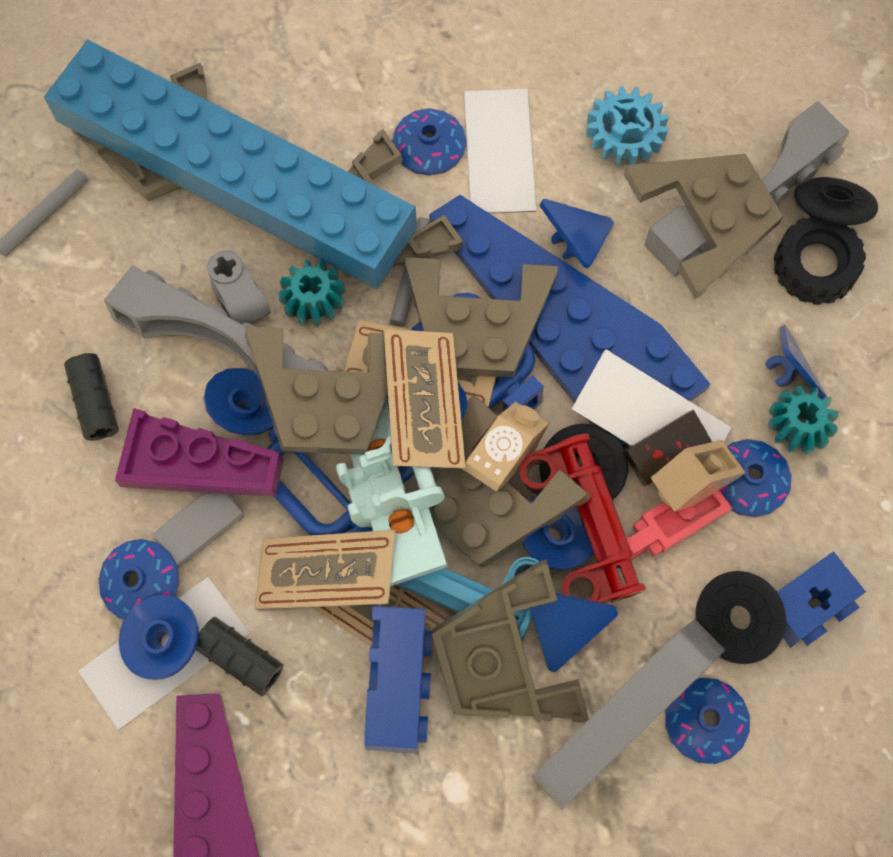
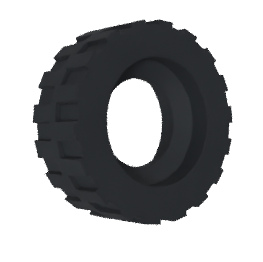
(817, 288)

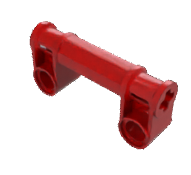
(597, 516)

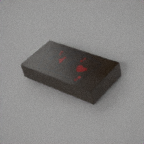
(665, 444)

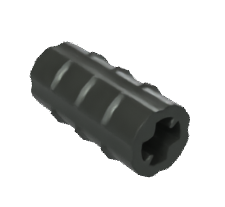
(91, 397)
(238, 656)

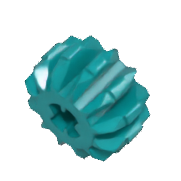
(311, 292)
(816, 427)

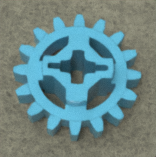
(626, 123)

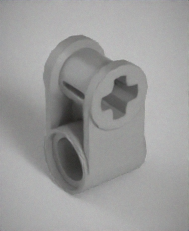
(238, 293)

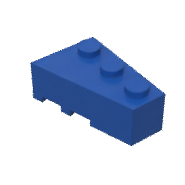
(397, 680)

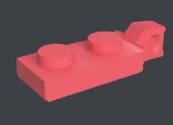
(664, 529)

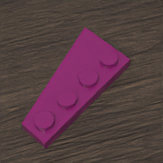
(179, 458)
(209, 789)

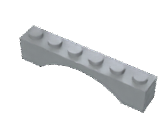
(807, 144)
(154, 309)

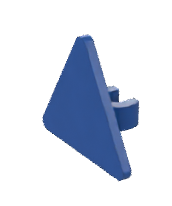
(580, 229)
(793, 362)
(568, 626)

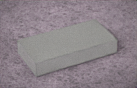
(198, 526)

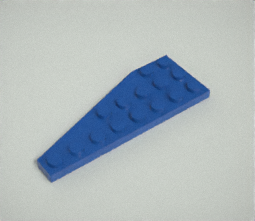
(578, 314)

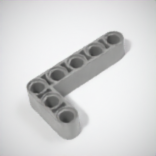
(628, 713)

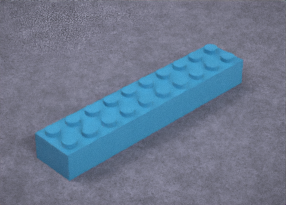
(233, 163)

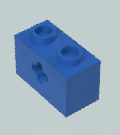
(832, 586)

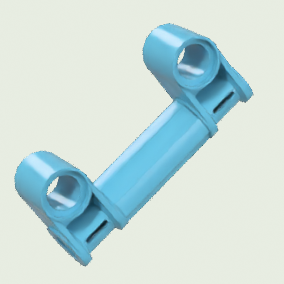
(459, 592)

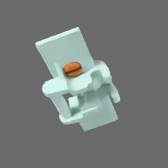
(383, 504)

